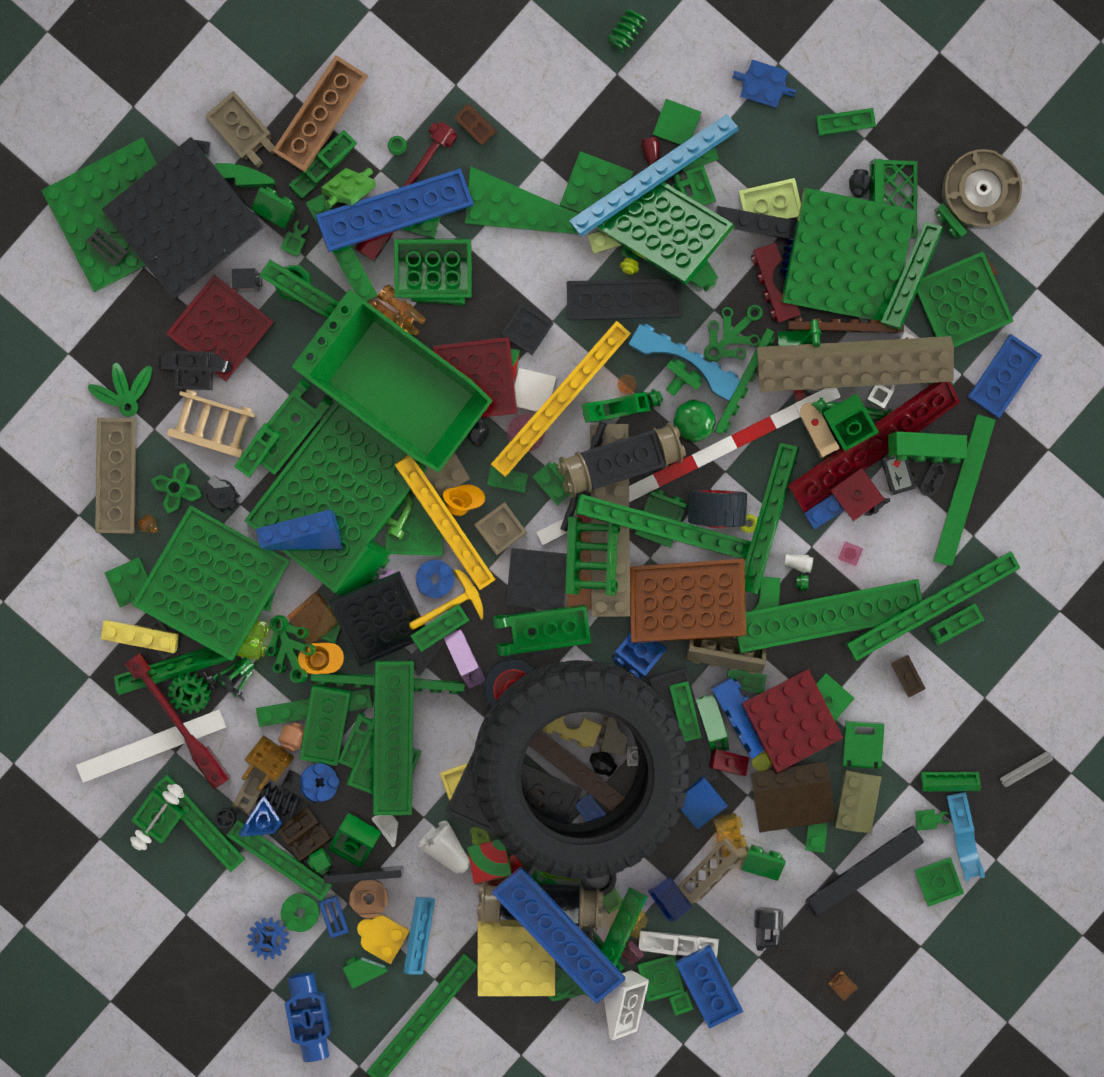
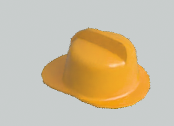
(463, 498)
(326, 659)

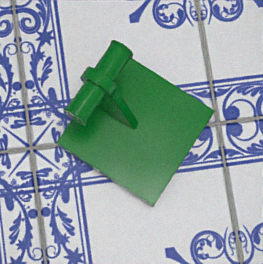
(801, 337)

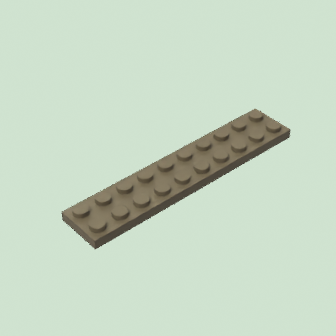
(617, 493)

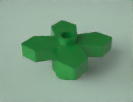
(173, 498)

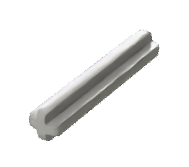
(1026, 769)

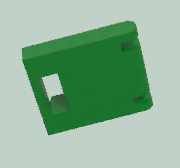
(863, 748)

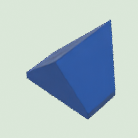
(261, 821)

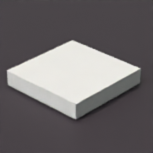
(533, 389)

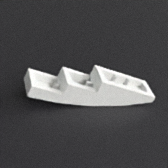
(674, 943)

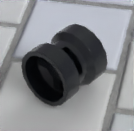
(222, 817)

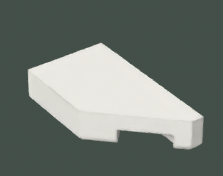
(388, 826)

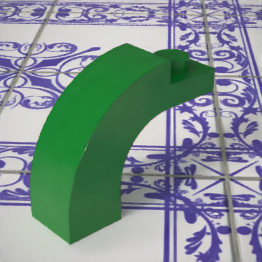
(615, 408)

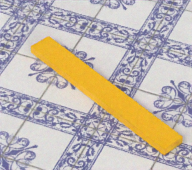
(444, 521)

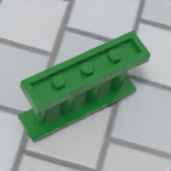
(575, 565)

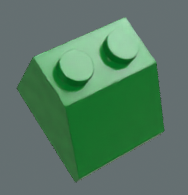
(354, 840)

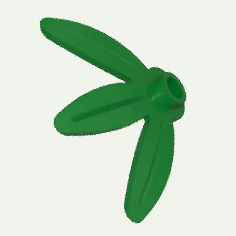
(121, 385)

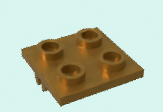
(269, 759)

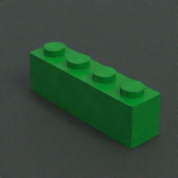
(927, 446)

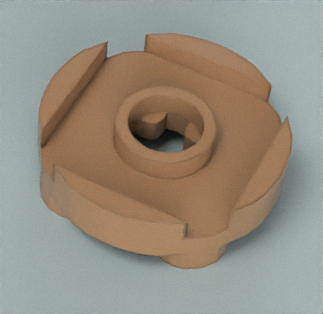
(376, 906)

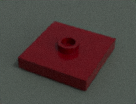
(857, 494)

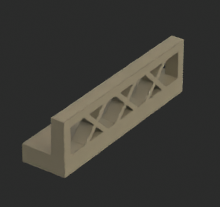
(717, 874)

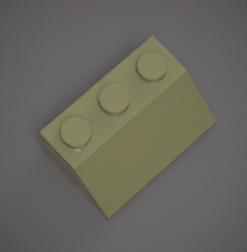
(857, 801)

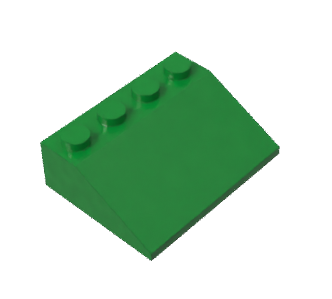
(433, 267)

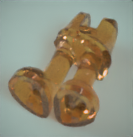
(406, 311)

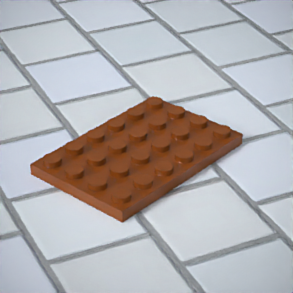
(688, 601)

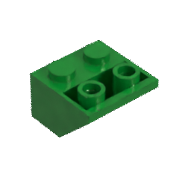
(274, 209)
(763, 863)

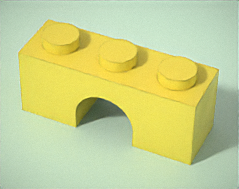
(585, 733)

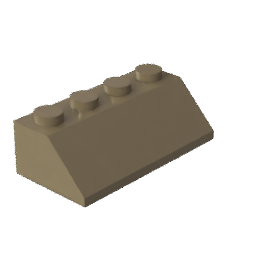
(725, 653)

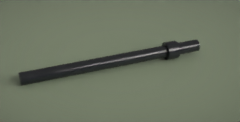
(596, 441)

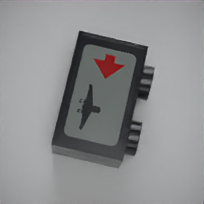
(246, 280)
(898, 475)

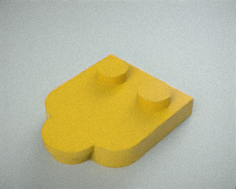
(382, 937)

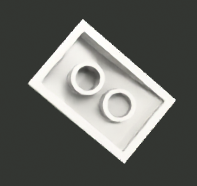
(625, 1005)

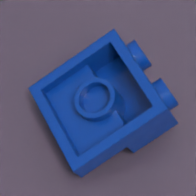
(638, 656)

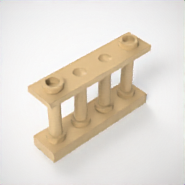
(198, 437)

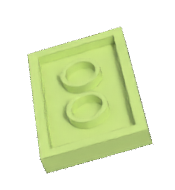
(772, 199)

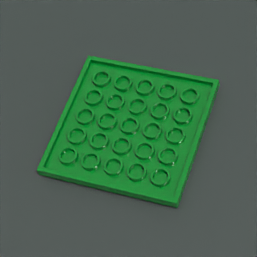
(79, 204)
(847, 254)
(211, 583)

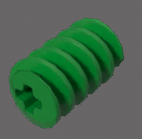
(626, 29)

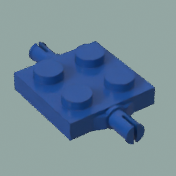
(764, 83)

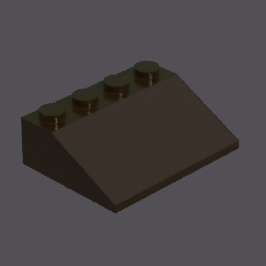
(792, 797)

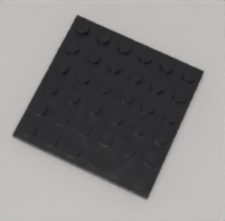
(182, 218)

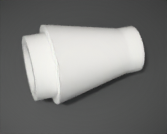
(799, 562)

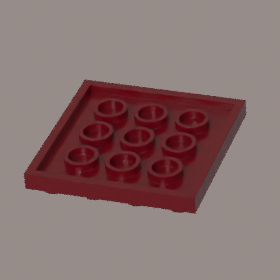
(220, 324)
(489, 367)
(791, 721)

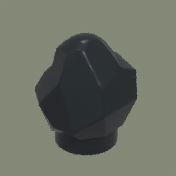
(859, 183)
(478, 433)
(603, 763)

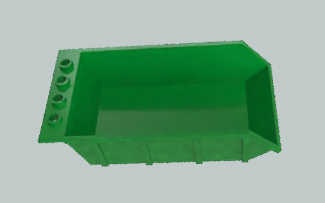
(393, 382)

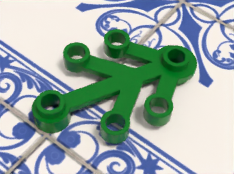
(730, 336)
(287, 647)

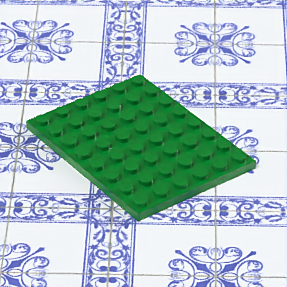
(342, 470)

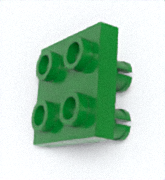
(682, 376)

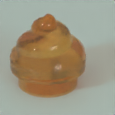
(148, 524)

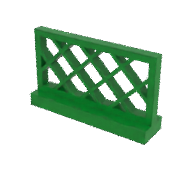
(876, 190)

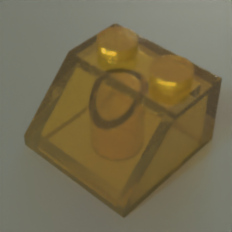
(729, 827)

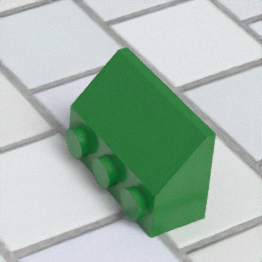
(364, 568)

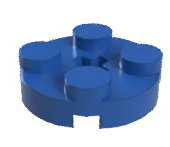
(426, 585)
(329, 781)

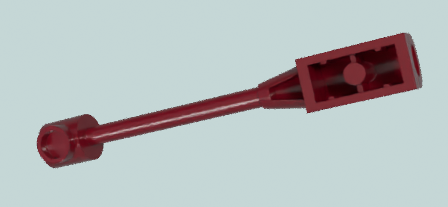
(442, 136)
(201, 755)

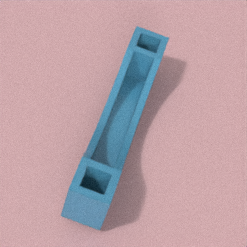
(648, 342)

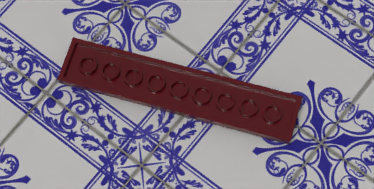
(909, 417)

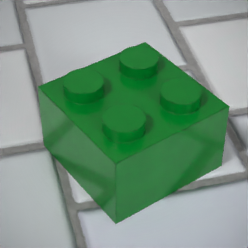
(850, 422)

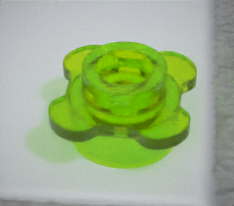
(476, 839)

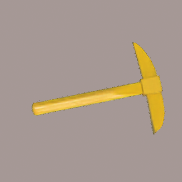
(470, 594)

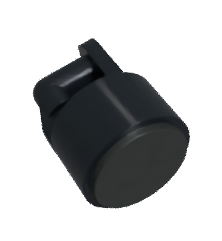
(768, 919)

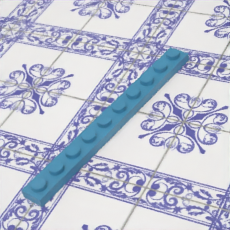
(654, 175)

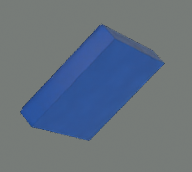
(702, 803)

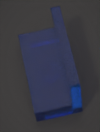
(670, 899)

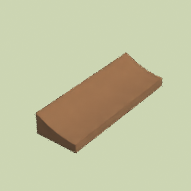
(320, 113)

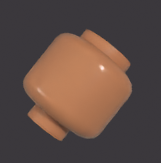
(291, 737)

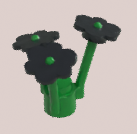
(242, 668)

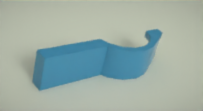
(964, 836)

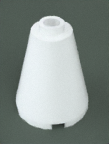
(445, 848)

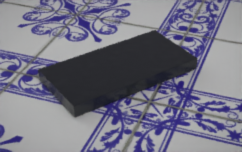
(363, 874)

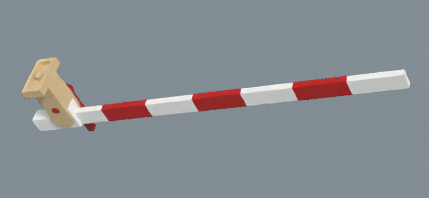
(810, 416)

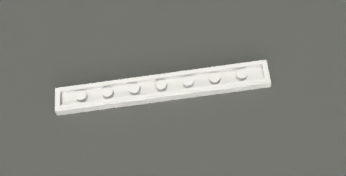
(149, 746)

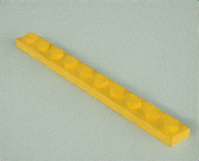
(560, 399)

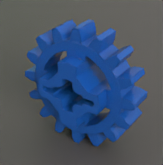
(273, 945)

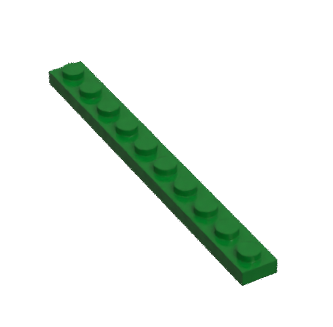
(662, 527)
(933, 606)

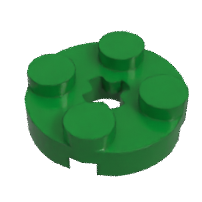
(305, 903)

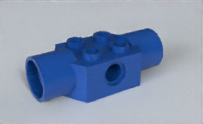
(308, 1017)

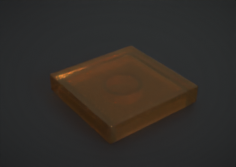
(314, 616)

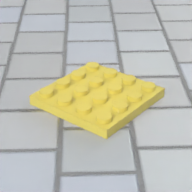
(512, 963)

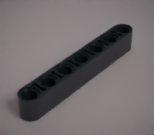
(864, 871)

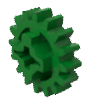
(189, 693)

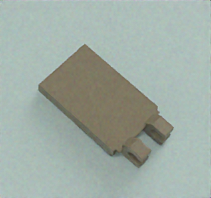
(240, 128)

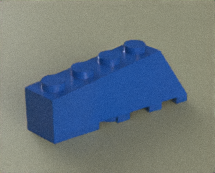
(302, 533)
(730, 700)

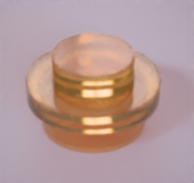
(626, 384)

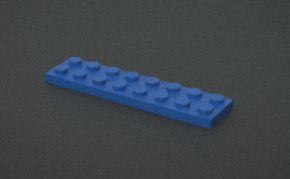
(394, 210)
(558, 935)

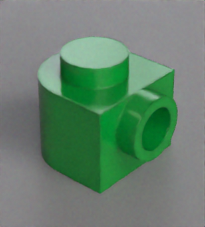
(320, 861)

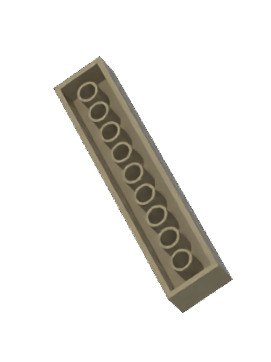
(855, 364)

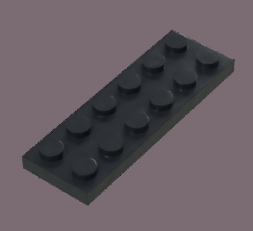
(624, 299)
(697, 749)

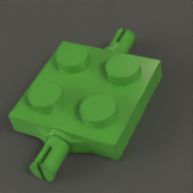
(348, 187)

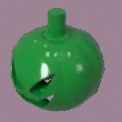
(694, 420)

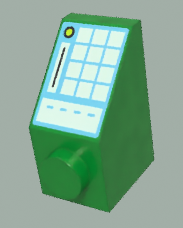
(362, 970)

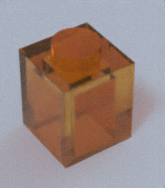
(843, 985)

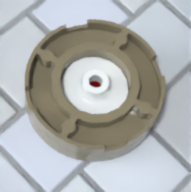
(995, 176)

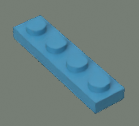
(419, 935)

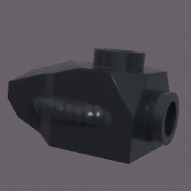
(221, 494)

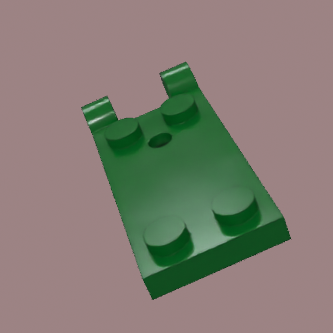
(292, 432)
(552, 629)

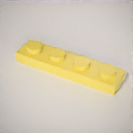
(139, 636)

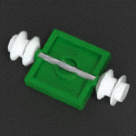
(157, 817)

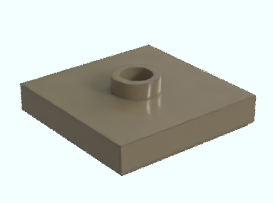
(500, 528)

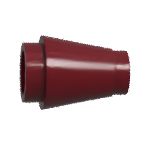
(651, 149)

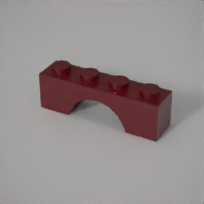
(766, 260)

